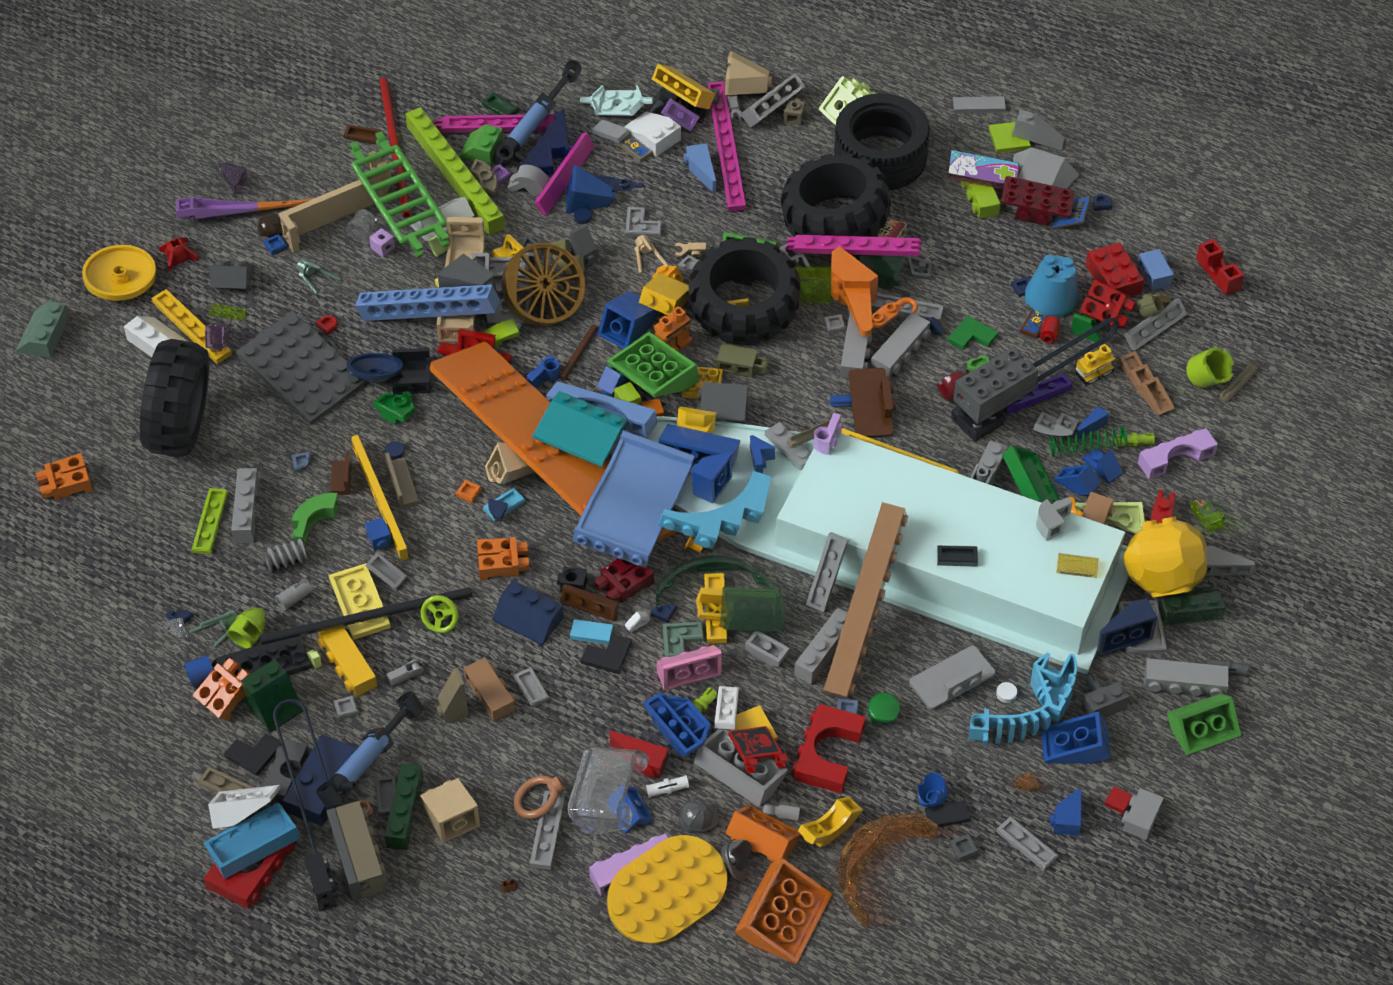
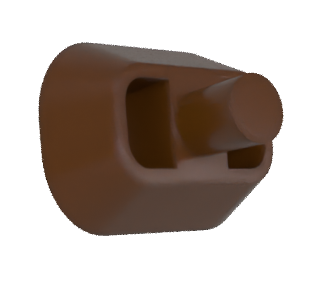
(509, 885)

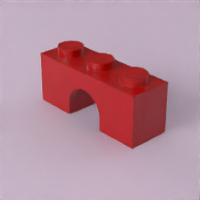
(1228, 277)

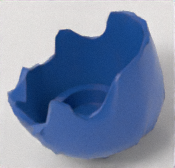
(933, 790)

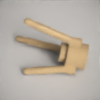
(645, 246)

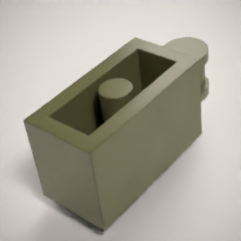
(740, 361)

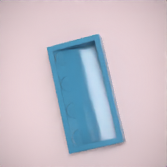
(251, 840)

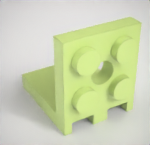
(844, 91)

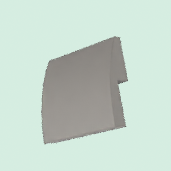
(1053, 426)

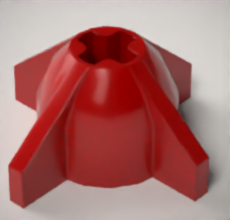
(177, 251)

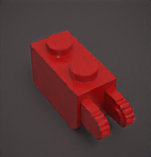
(1163, 507)

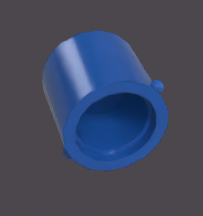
(198, 670)

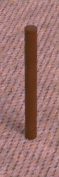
(575, 357)

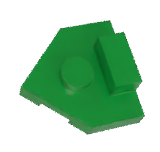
(395, 407)

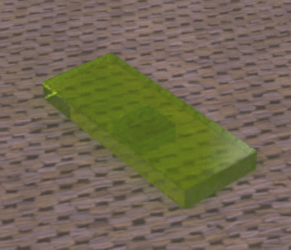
(227, 312)

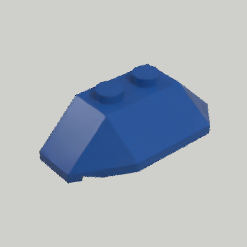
(678, 722)

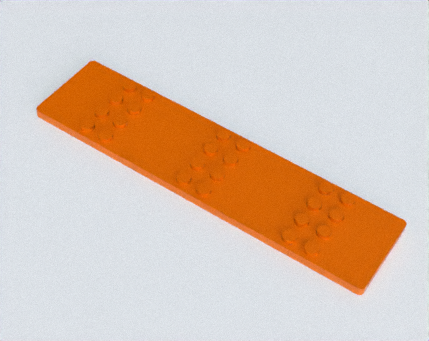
(513, 412)

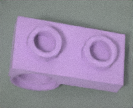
(825, 437)

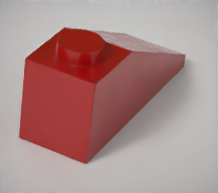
(657, 754)

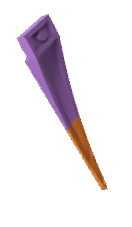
(212, 208)

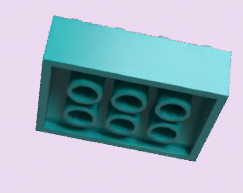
(580, 428)

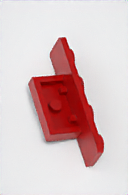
(467, 339)

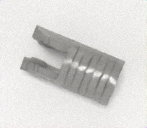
(293, 594)

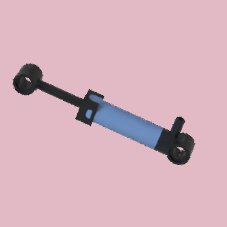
(539, 111)
(375, 743)

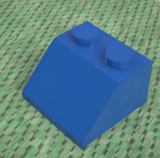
(711, 476)

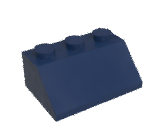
(528, 612)

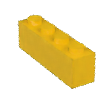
(683, 86)
(348, 660)

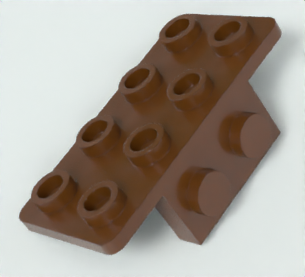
(872, 402)

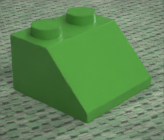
(482, 144)

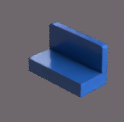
(640, 812)

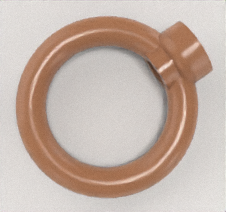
(555, 786)

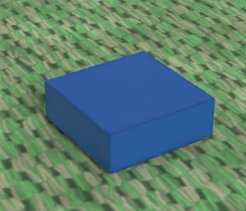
(275, 244)

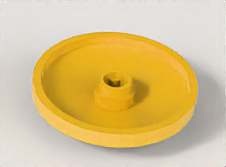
(119, 272)

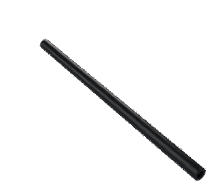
(358, 617)

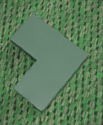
(678, 633)

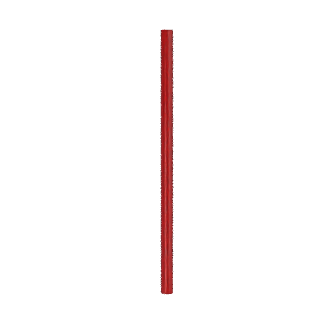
(393, 137)

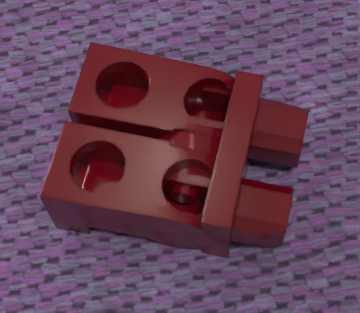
(623, 579)

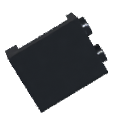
(415, 372)

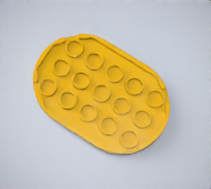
(666, 889)

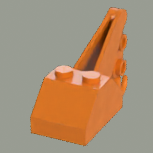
(857, 288)

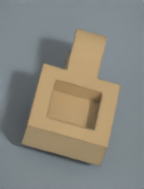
(692, 249)

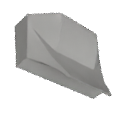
(766, 649)

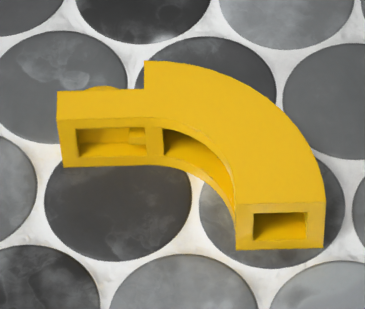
(831, 824)

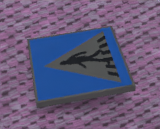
(1078, 214)

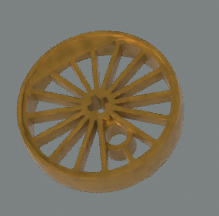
(510, 280)

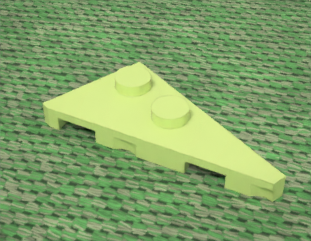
(1126, 515)

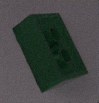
(1192, 607)
(752, 609)

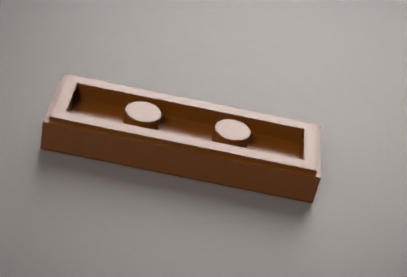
(589, 602)

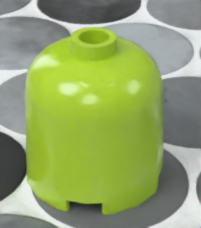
(1210, 368)

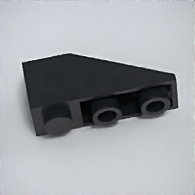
(663, 97)

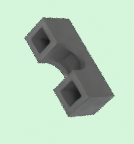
(297, 756)

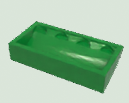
(1030, 474)

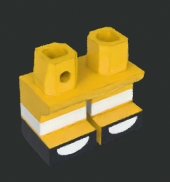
(1095, 365)

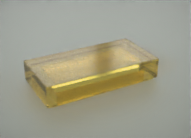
(1077, 565)

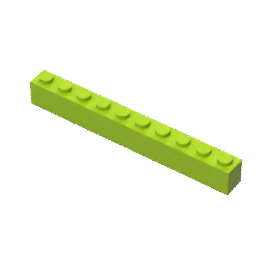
(454, 170)

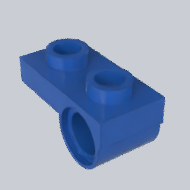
(547, 369)

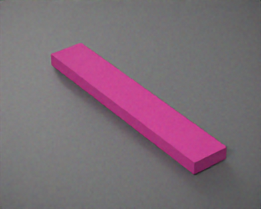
(561, 177)

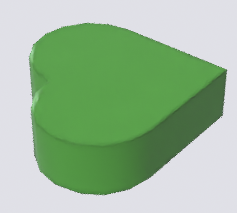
(973, 364)

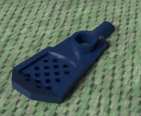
(616, 183)

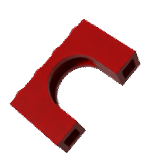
(826, 723)
(247, 887)

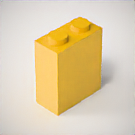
(664, 294)

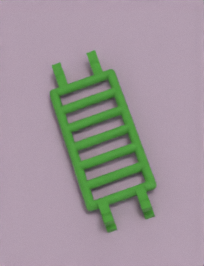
(418, 185)

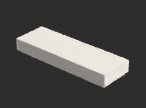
(726, 707)

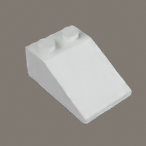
(655, 131)
(235, 805)

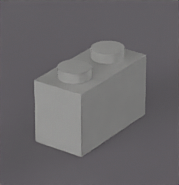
(1142, 814)

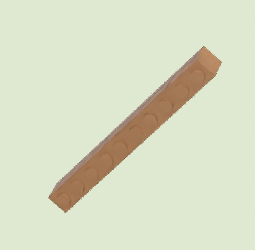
(865, 601)

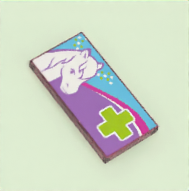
(980, 169)

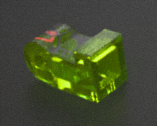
(1207, 513)

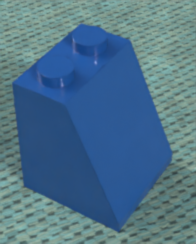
(625, 320)

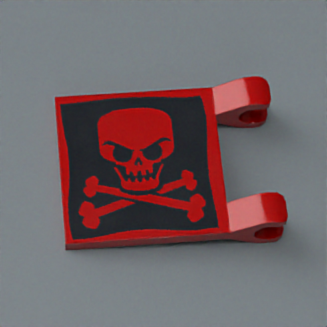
(757, 744)

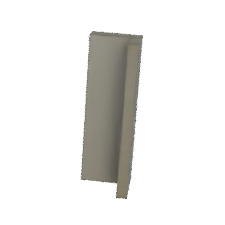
(402, 482)

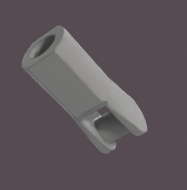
(402, 673)

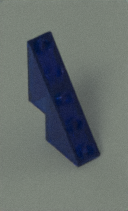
(551, 145)

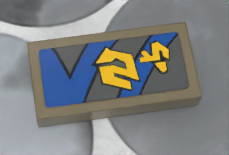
(635, 148)

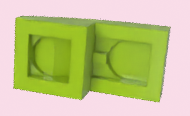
(503, 331)

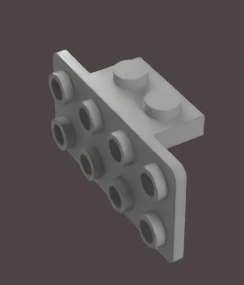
(952, 677)

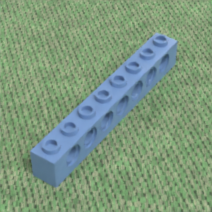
(427, 302)

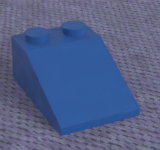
(1077, 740)

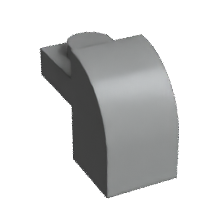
(530, 178)
(1050, 517)

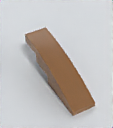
(1146, 384)

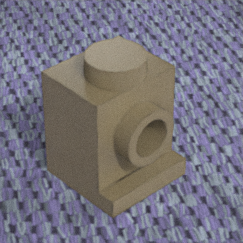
(796, 108)

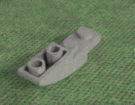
(989, 463)

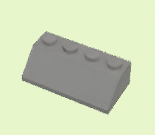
(724, 762)

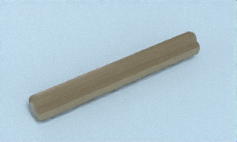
(804, 436)

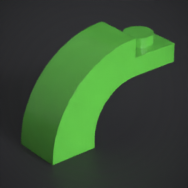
(312, 511)

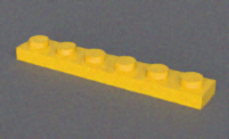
(187, 323)

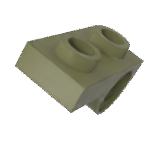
(1152, 304)

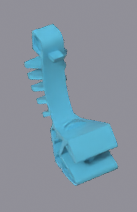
(1052, 690)

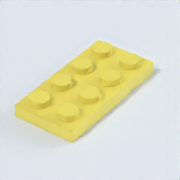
(356, 594)

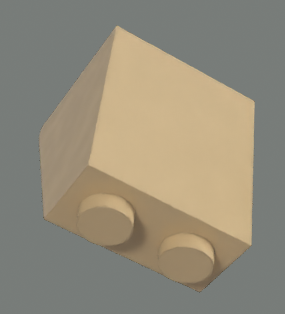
(450, 810)

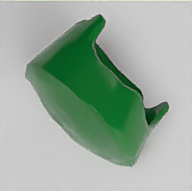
(883, 708)

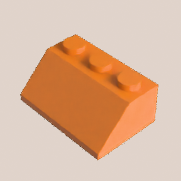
(763, 832)

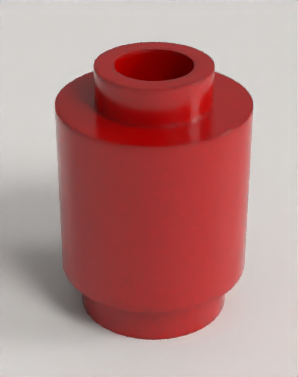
(1050, 329)

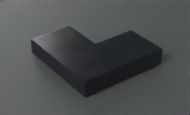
(610, 658)
(253, 758)

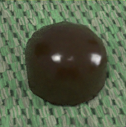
(270, 225)

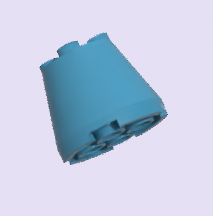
(1053, 287)

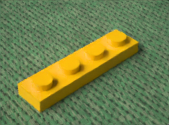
(714, 632)

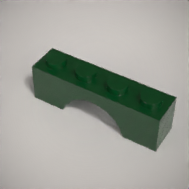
(400, 818)

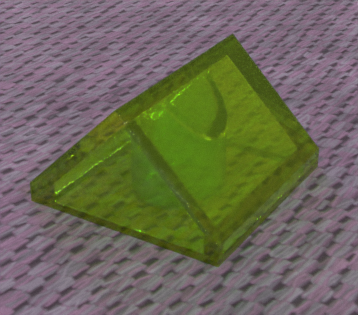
(815, 284)

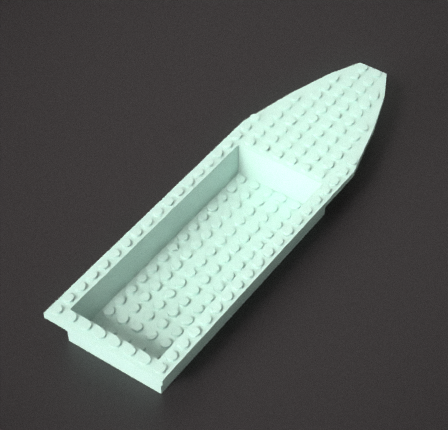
(1006, 598)

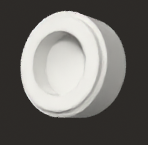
(1006, 692)

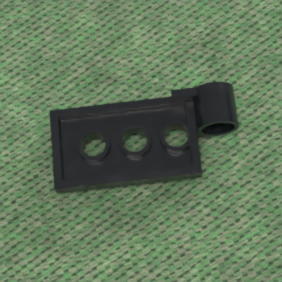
(255, 655)

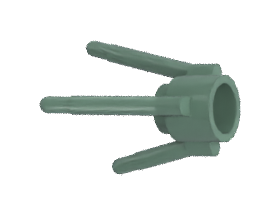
(307, 268)
(225, 620)

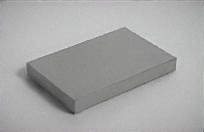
(1158, 643)

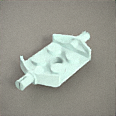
(605, 100)

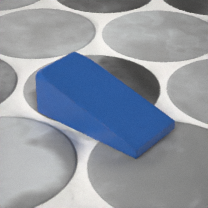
(1093, 422)

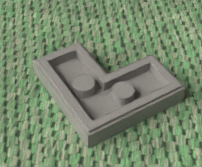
(637, 226)

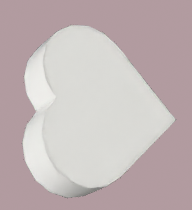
(637, 620)

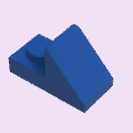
(760, 453)
(1104, 464)

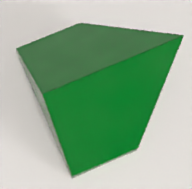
(1083, 323)

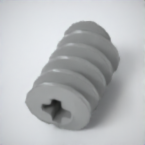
(285, 554)

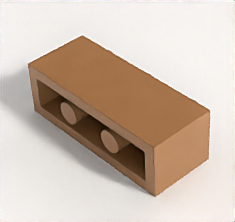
(489, 689)

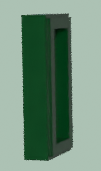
(499, 105)

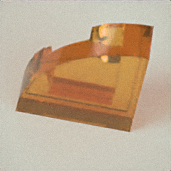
(1026, 782)

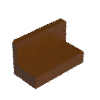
(341, 476)

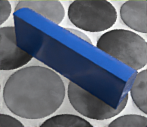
(698, 443)

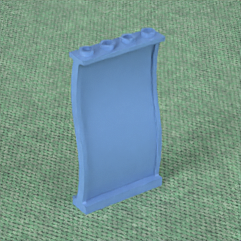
(631, 498)

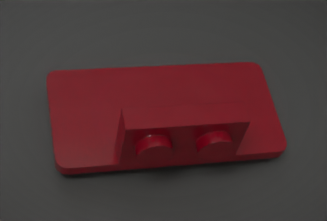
(1036, 200)

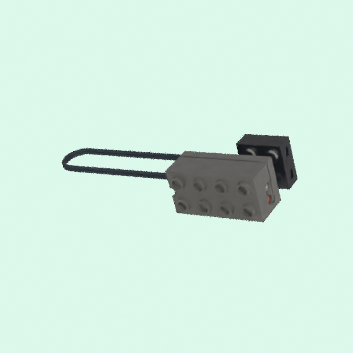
(1004, 381)

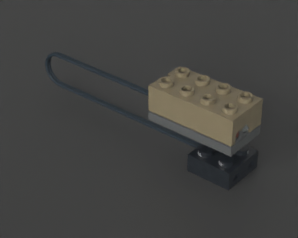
(352, 839)

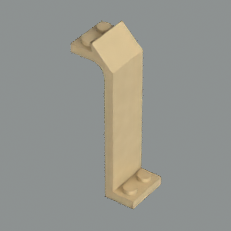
(330, 207)
(465, 237)

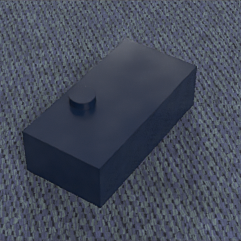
(334, 755)

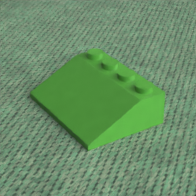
(655, 366)

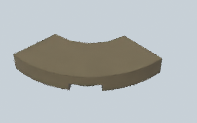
(485, 176)

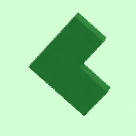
(969, 330)

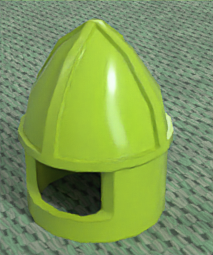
(247, 627)

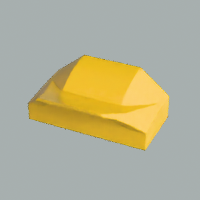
(696, 419)

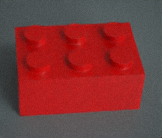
(1115, 268)

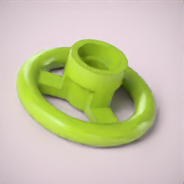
(446, 608)

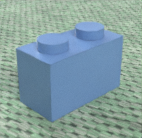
(1155, 269)

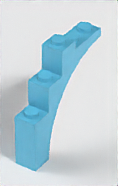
(726, 519)

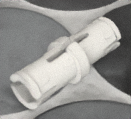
(682, 783)

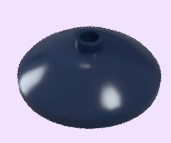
(374, 367)

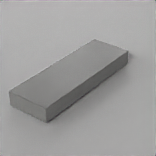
(979, 104)
(1027, 843)

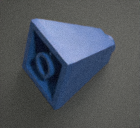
(587, 191)

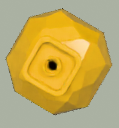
(1166, 557)

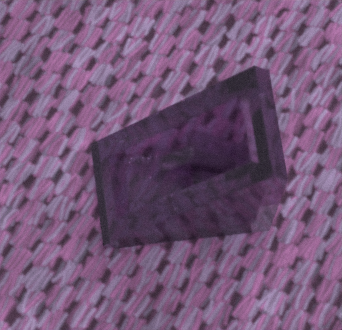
(234, 176)

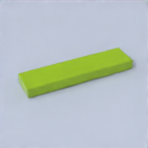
(210, 521)

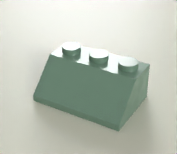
(44, 330)

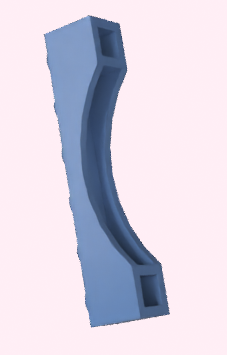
(640, 419)

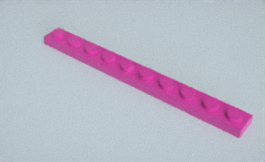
(727, 150)

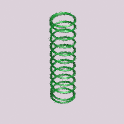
(1122, 434)

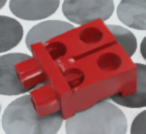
(1113, 303)

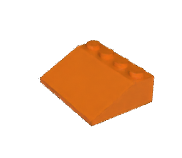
(783, 911)

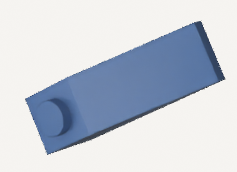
(700, 164)

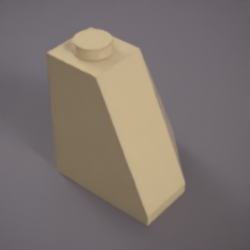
(745, 76)
(506, 465)

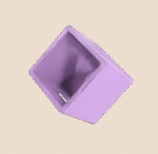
(379, 244)

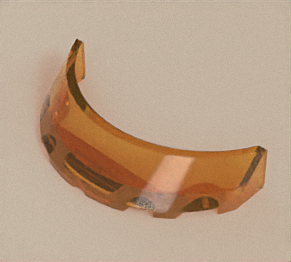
(867, 842)

